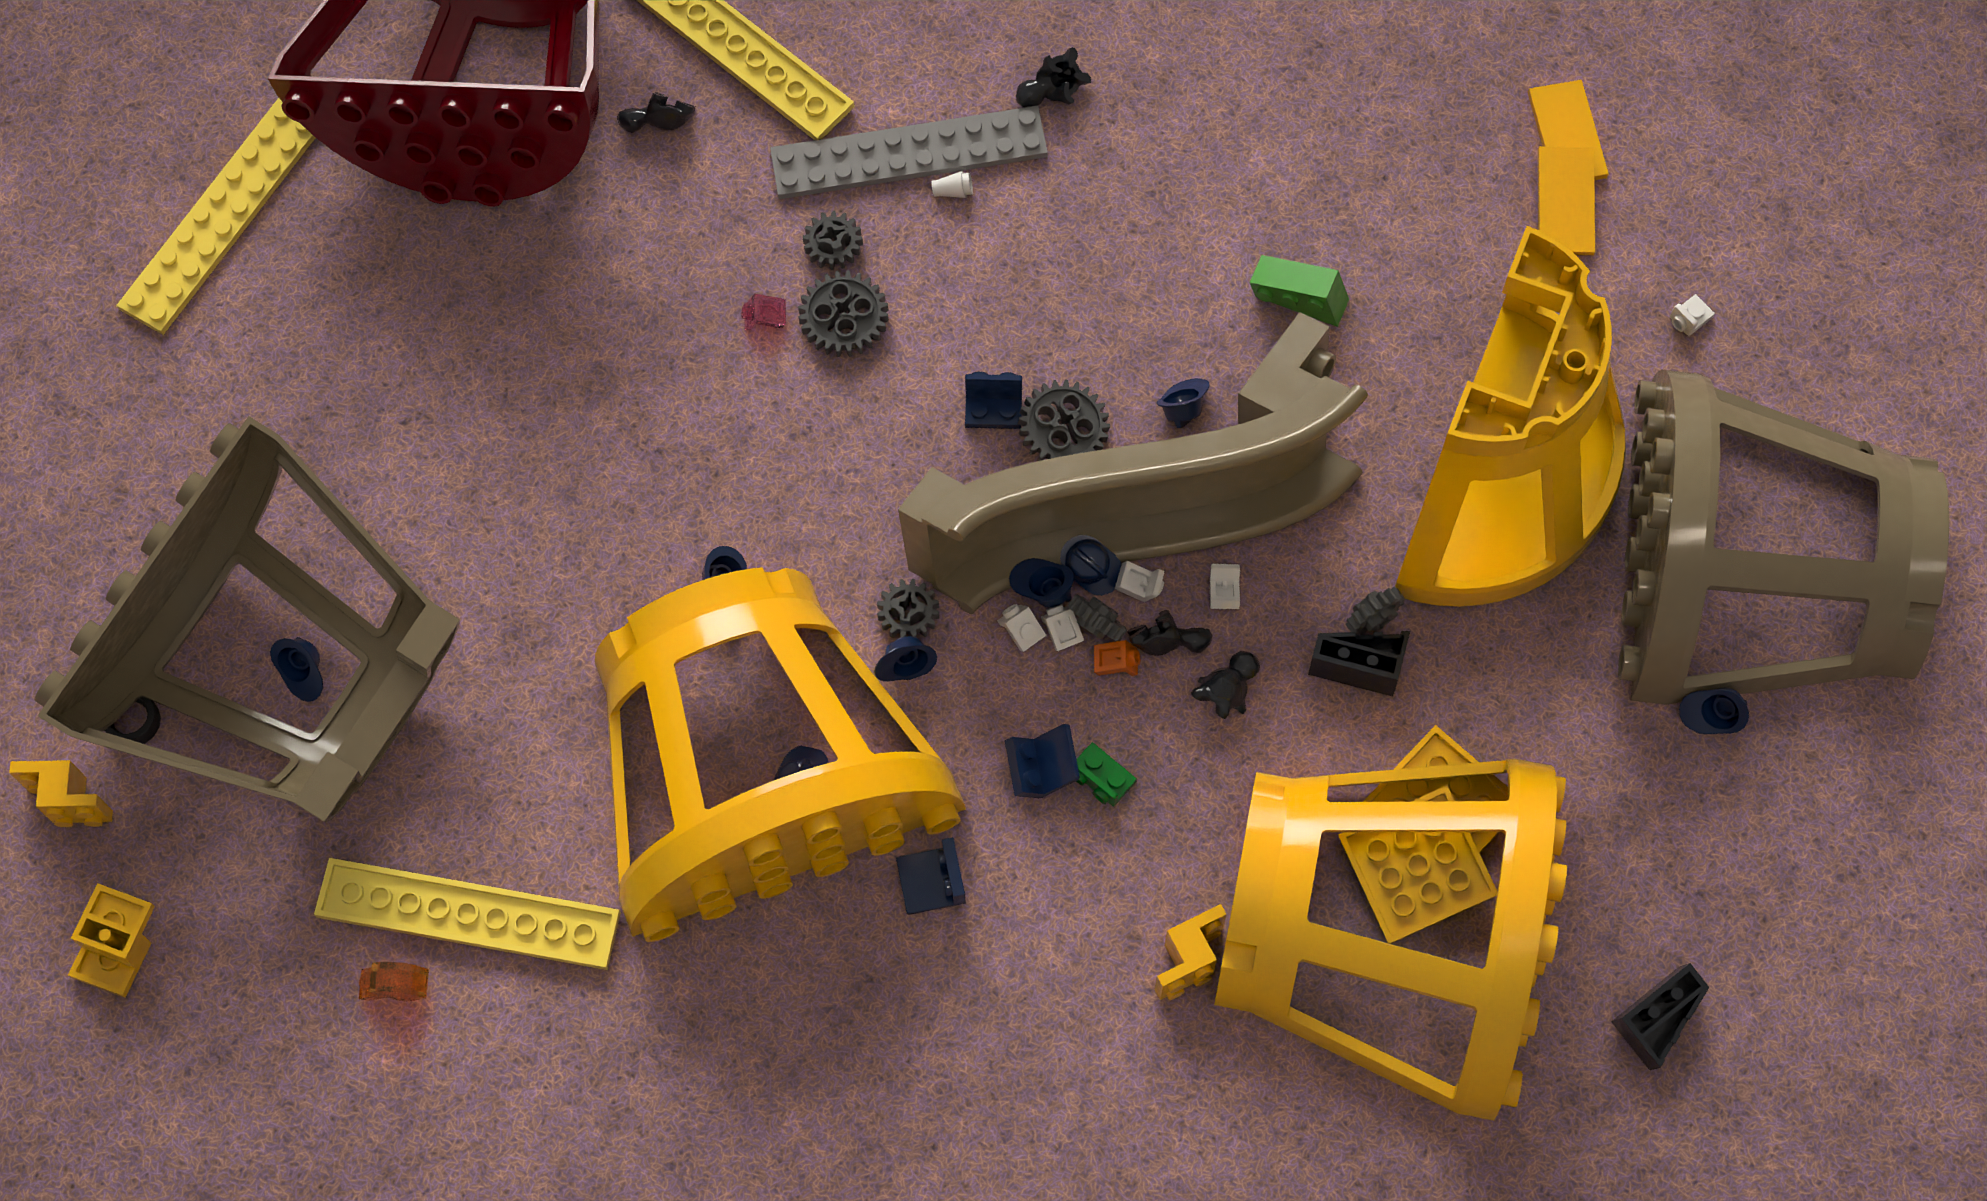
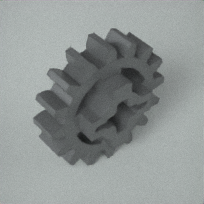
(831, 251)
(919, 611)
(1375, 611)
(1097, 617)

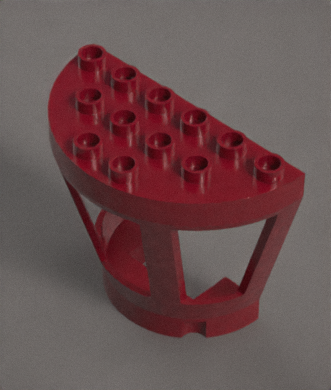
(443, 133)

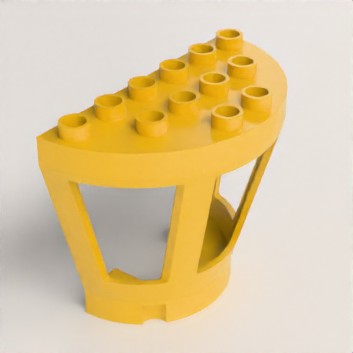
(1529, 445)
(781, 825)
(1272, 931)

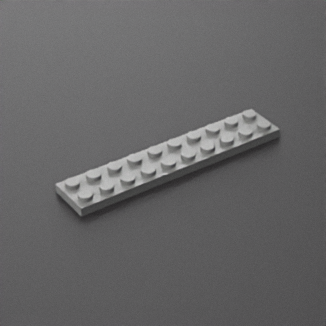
(908, 152)

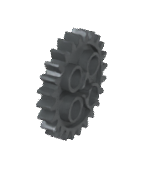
(823, 301)
(1086, 415)

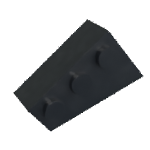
(1360, 660)
(1660, 1015)

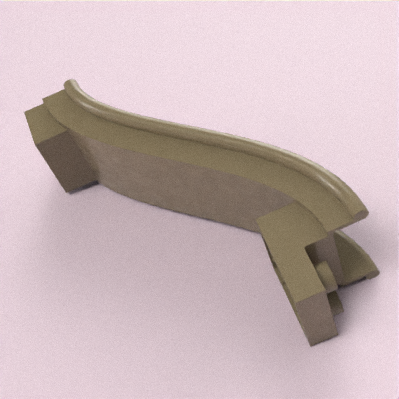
(1150, 494)

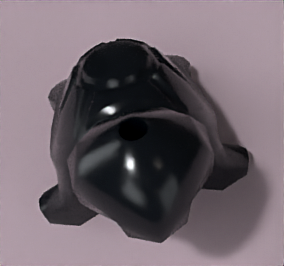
(1055, 80)
(656, 114)
(1167, 637)
(1228, 685)

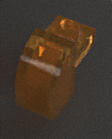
(393, 980)

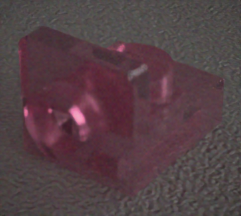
(764, 311)

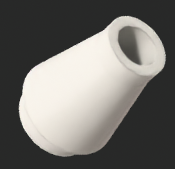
(954, 185)

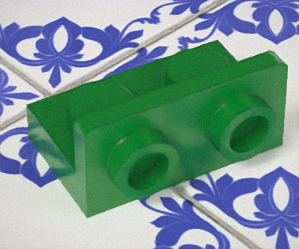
(1103, 775)

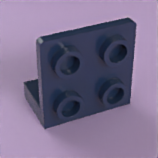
(993, 400)
(1042, 763)
(931, 879)

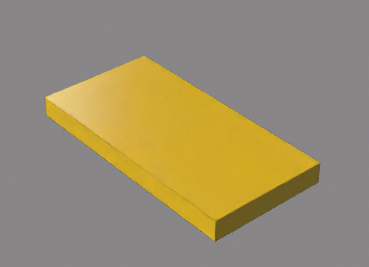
(1566, 120)
(1567, 196)

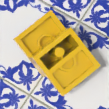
(61, 792)
(111, 940)
(1190, 953)

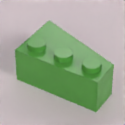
(1301, 288)

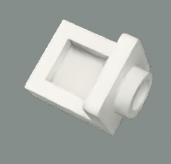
(1139, 581)
(1224, 586)
(1021, 626)

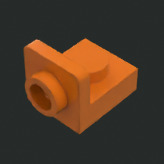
(1116, 658)

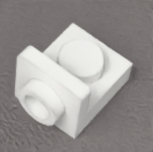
(1691, 315)
(1062, 627)

